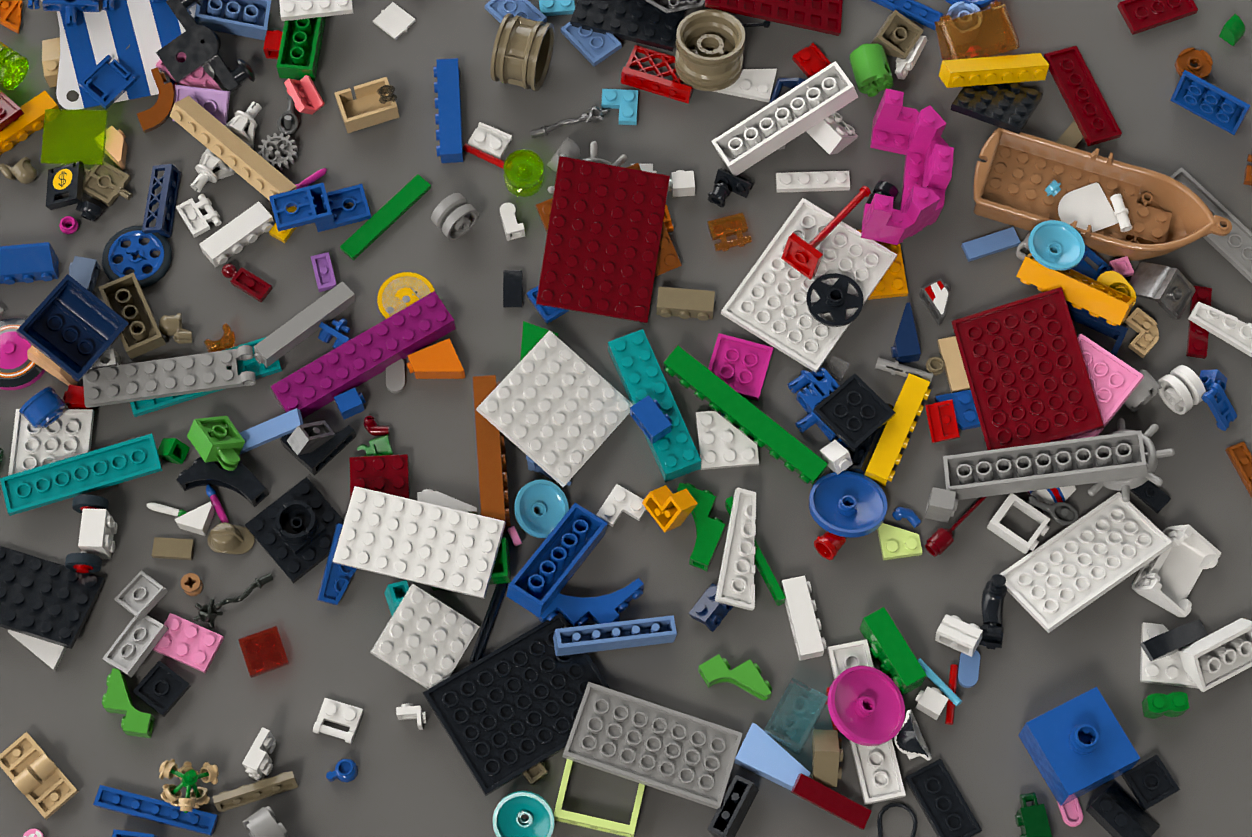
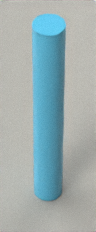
(940, 684)

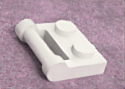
(340, 714)

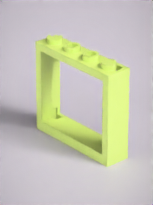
(593, 822)

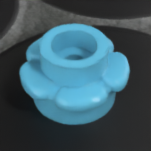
(1053, 188)

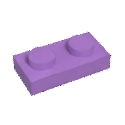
(323, 271)

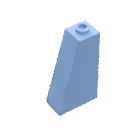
(768, 759)

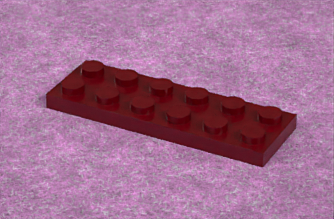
(1082, 96)

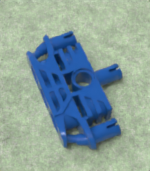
(72, 8)
(812, 397)

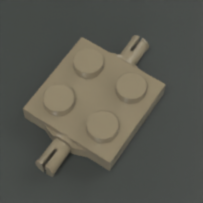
(106, 183)

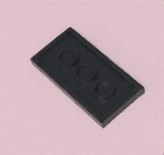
(942, 802)

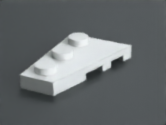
(46, 651)

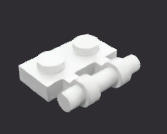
(193, 217)

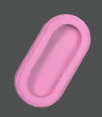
(1071, 813)

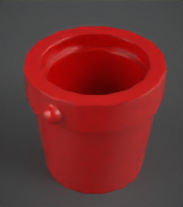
(829, 545)

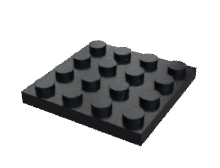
(998, 104)

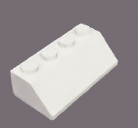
(1219, 655)

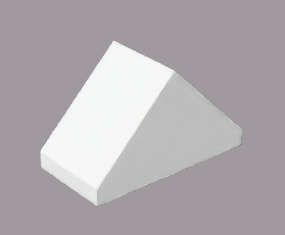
(197, 519)

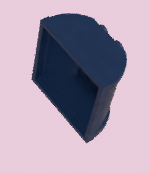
(72, 327)

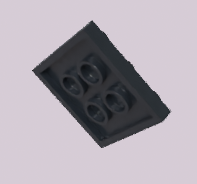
(854, 412)

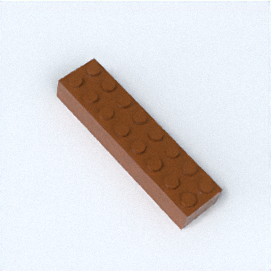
(491, 457)

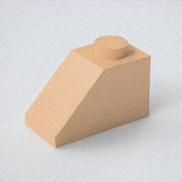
(116, 146)

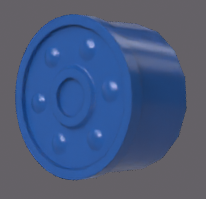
(43, 408)

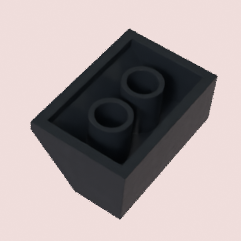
(1121, 815)

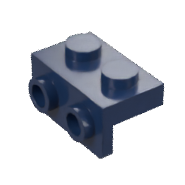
(708, 610)

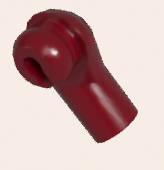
(373, 428)

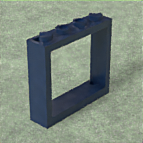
(1098, 324)

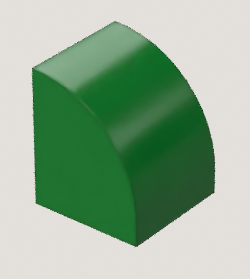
(1233, 30)
(173, 450)

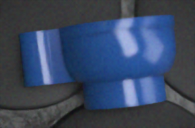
(345, 771)

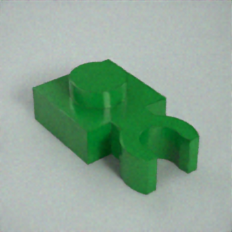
(378, 447)

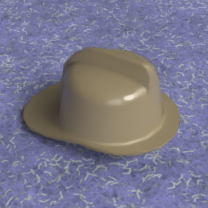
(230, 539)

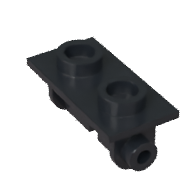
(737, 185)

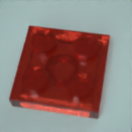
(263, 651)

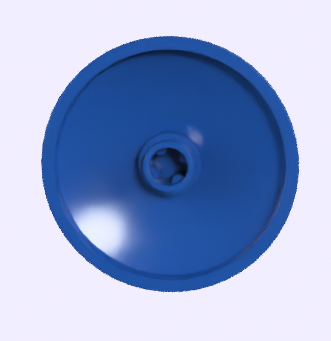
(848, 504)

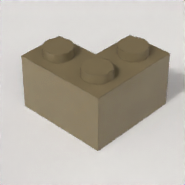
(826, 755)

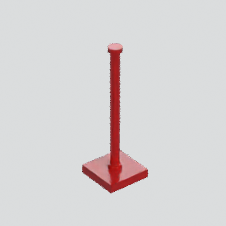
(804, 255)

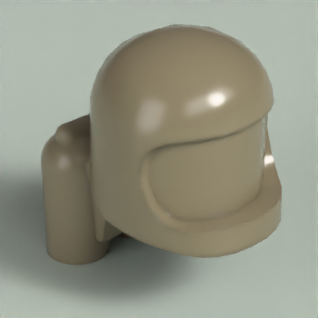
(22, 171)
(172, 326)

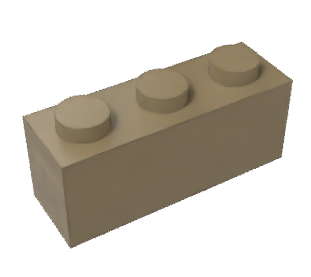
(685, 303)

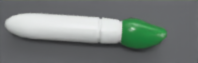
(166, 509)

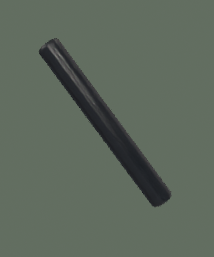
(488, 622)

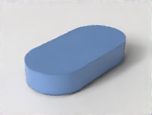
(968, 669)

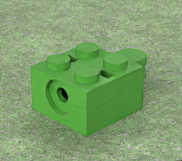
(217, 441)

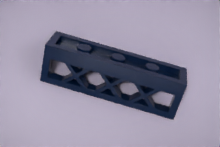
(166, 197)

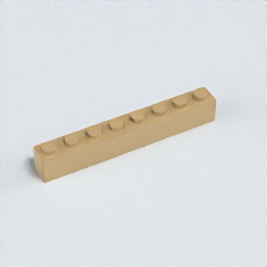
(230, 148)

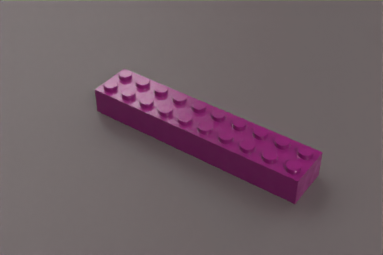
(364, 356)

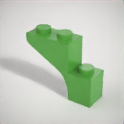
(744, 676)
(119, 701)

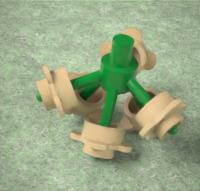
(188, 777)

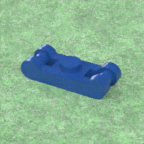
(1219, 406)

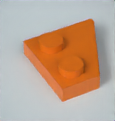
(11, 14)

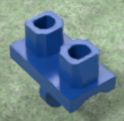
(327, 332)

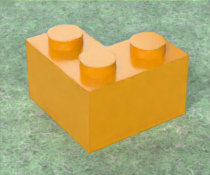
(668, 508)

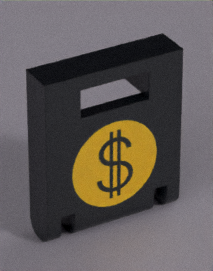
(62, 181)

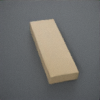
(953, 364)

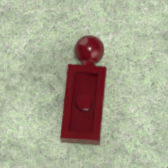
(247, 282)

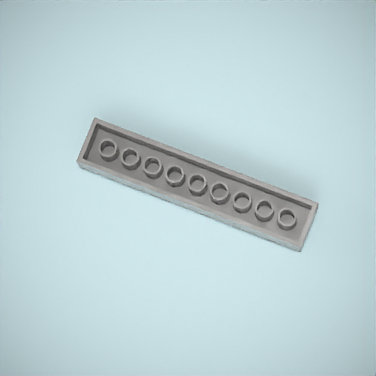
(1046, 465)

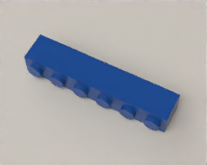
(449, 110)

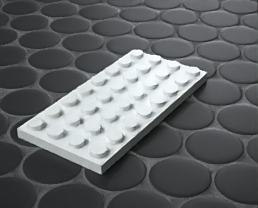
(419, 542)
(1084, 561)

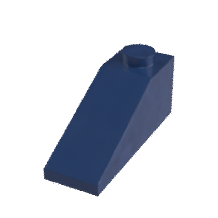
(906, 343)

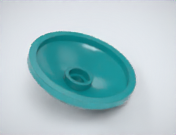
(509, 812)

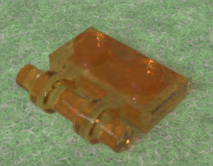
(727, 227)

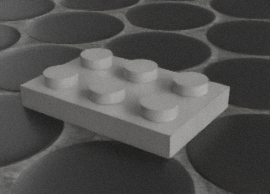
(134, 644)

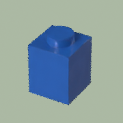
(350, 403)

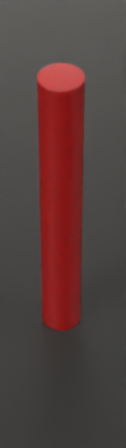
(487, 157)
(952, 685)

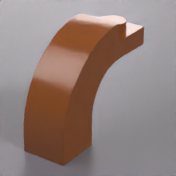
(160, 112)

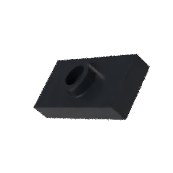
(1151, 496)

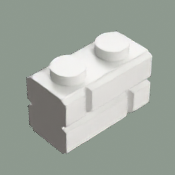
(959, 635)

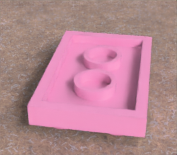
(189, 643)

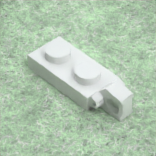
(904, 65)

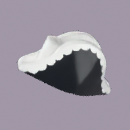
(910, 740)

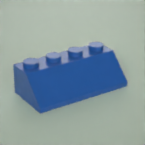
(28, 263)

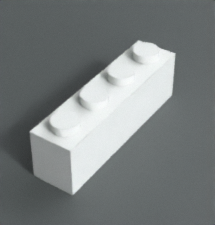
(237, 234)
(802, 618)

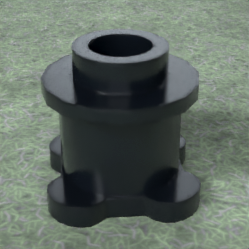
(719, 194)

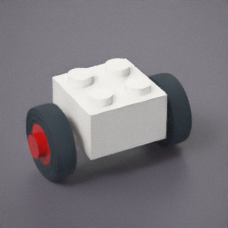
(95, 534)

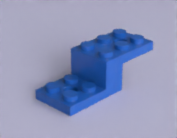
(320, 207)

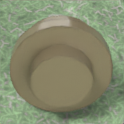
(935, 365)

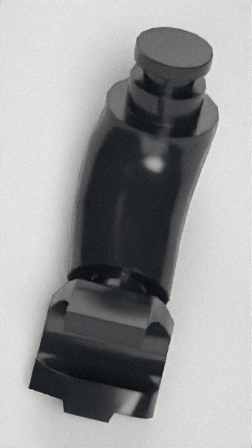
(992, 607)

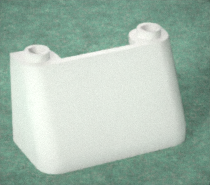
(1174, 572)

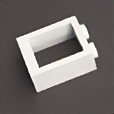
(1010, 537)

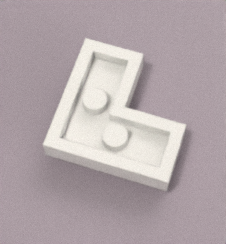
(621, 501)

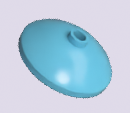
(1059, 238)
(548, 500)

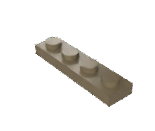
(253, 792)

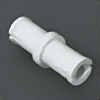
(1121, 213)

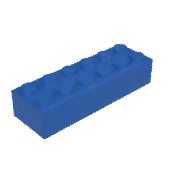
(556, 560)

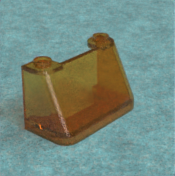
(977, 33)

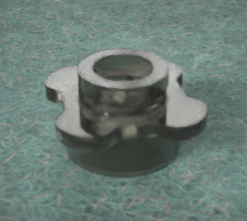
(387, 89)

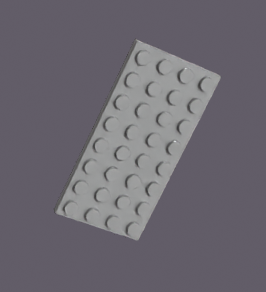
(653, 745)

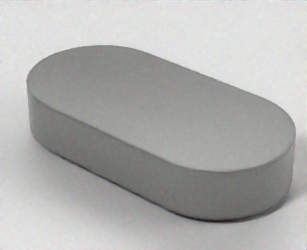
(395, 376)

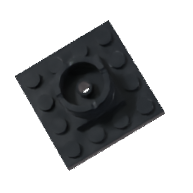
(296, 529)

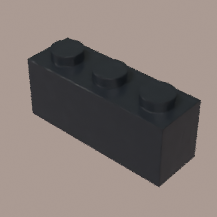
(733, 808)

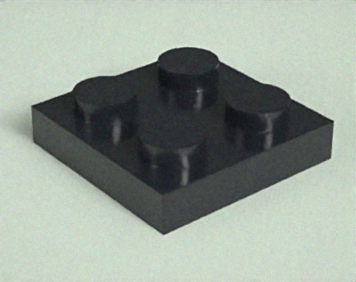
(161, 688)
(1150, 782)

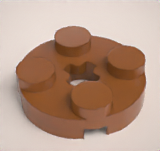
(1200, 57)

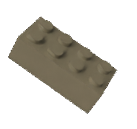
(129, 302)

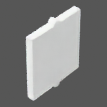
(394, 20)

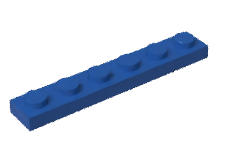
(155, 810)

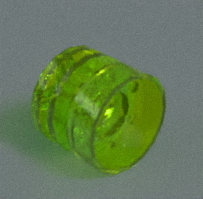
(12, 67)

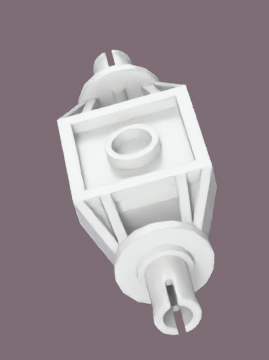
(210, 160)

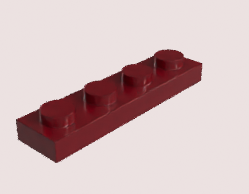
(1197, 336)

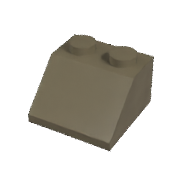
(897, 35)

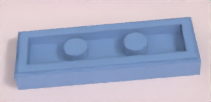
(990, 244)

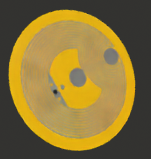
(402, 291)

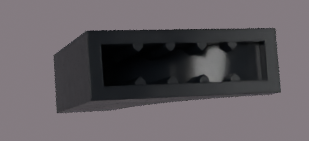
(325, 453)

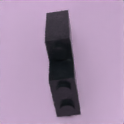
(238, 480)

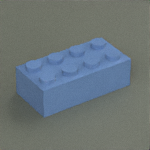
(235, 17)

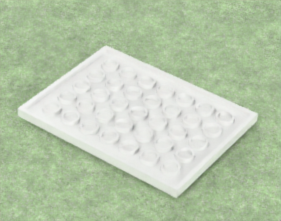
(774, 293)

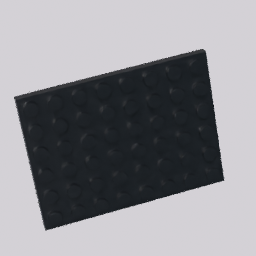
(503, 718)

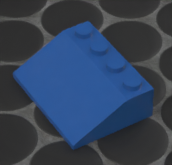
(1210, 102)

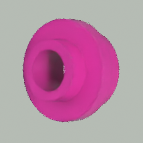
(68, 221)

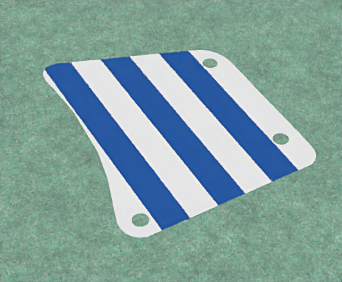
(104, 33)

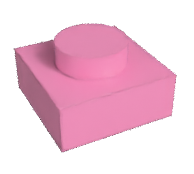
(1122, 266)

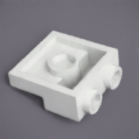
(257, 759)

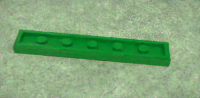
(385, 217)
(763, 566)

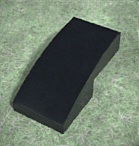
(512, 288)

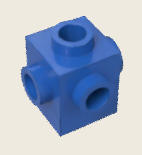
(1209, 377)

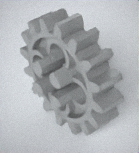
(288, 151)

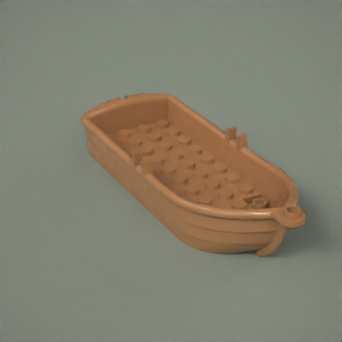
(1160, 208)

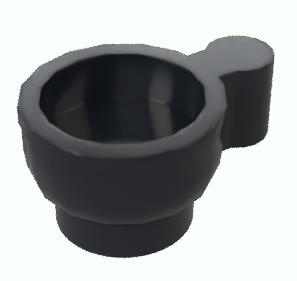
(89, 210)

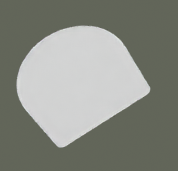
(1088, 207)

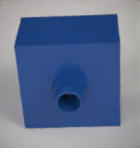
(1078, 746)

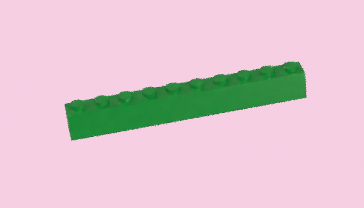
(745, 415)

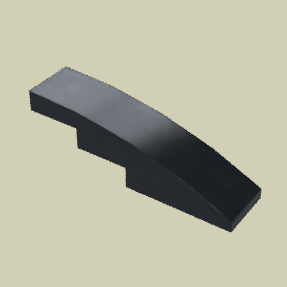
(1173, 640)

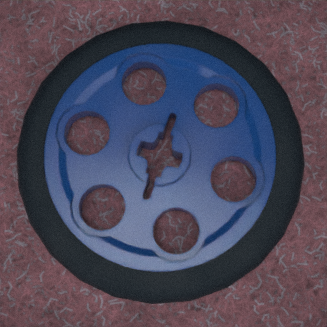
(134, 235)

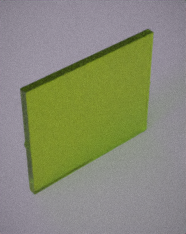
(74, 136)

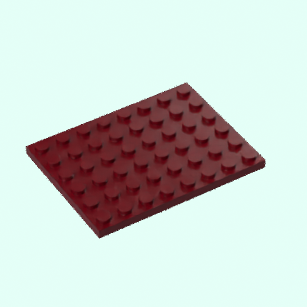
(602, 239)
(1027, 372)

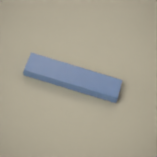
(271, 430)

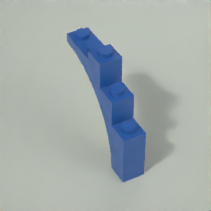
(600, 609)

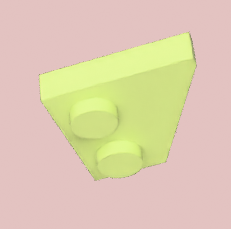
(898, 542)

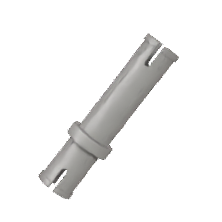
(902, 370)

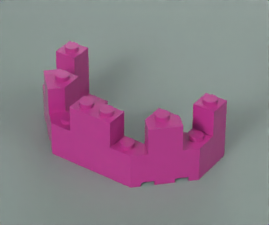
(925, 170)

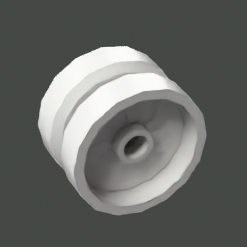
(1181, 389)

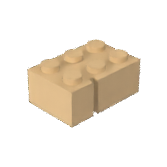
(366, 108)

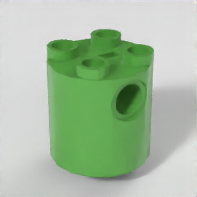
(871, 69)

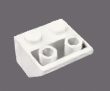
(833, 134)

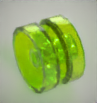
(523, 173)

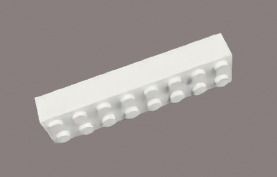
(785, 119)

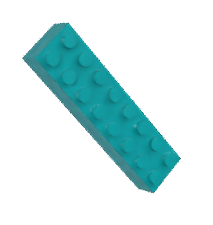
(643, 377)

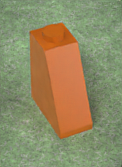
(436, 362)

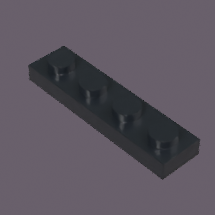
(863, 454)

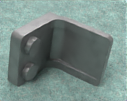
(1164, 286)

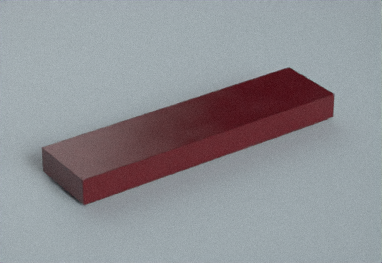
(831, 801)

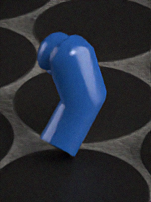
(907, 514)

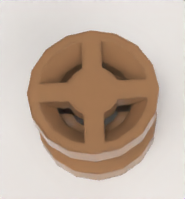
(194, 588)

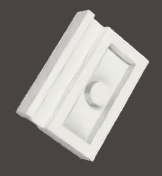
(490, 140)

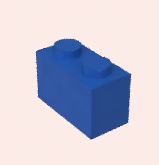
(651, 419)

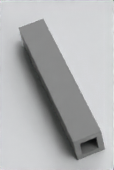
(303, 324)

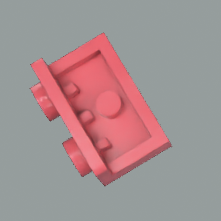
(304, 95)

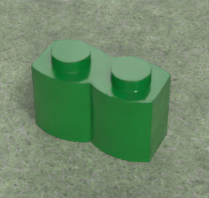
(1170, 705)

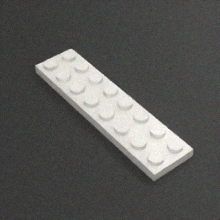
(878, 764)

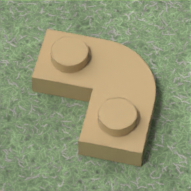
(1147, 332)

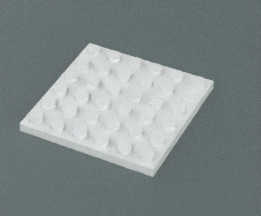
(555, 408)

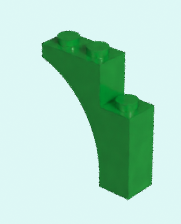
(708, 530)

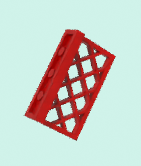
(651, 83)

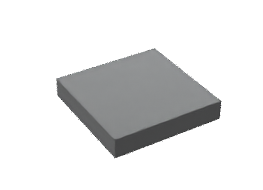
(141, 595)

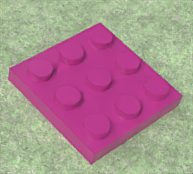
(741, 364)

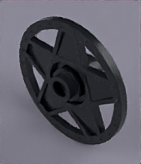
(834, 300)

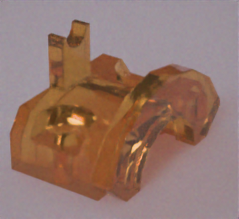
(225, 342)

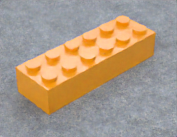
(1079, 290)

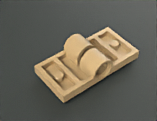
(36, 775)

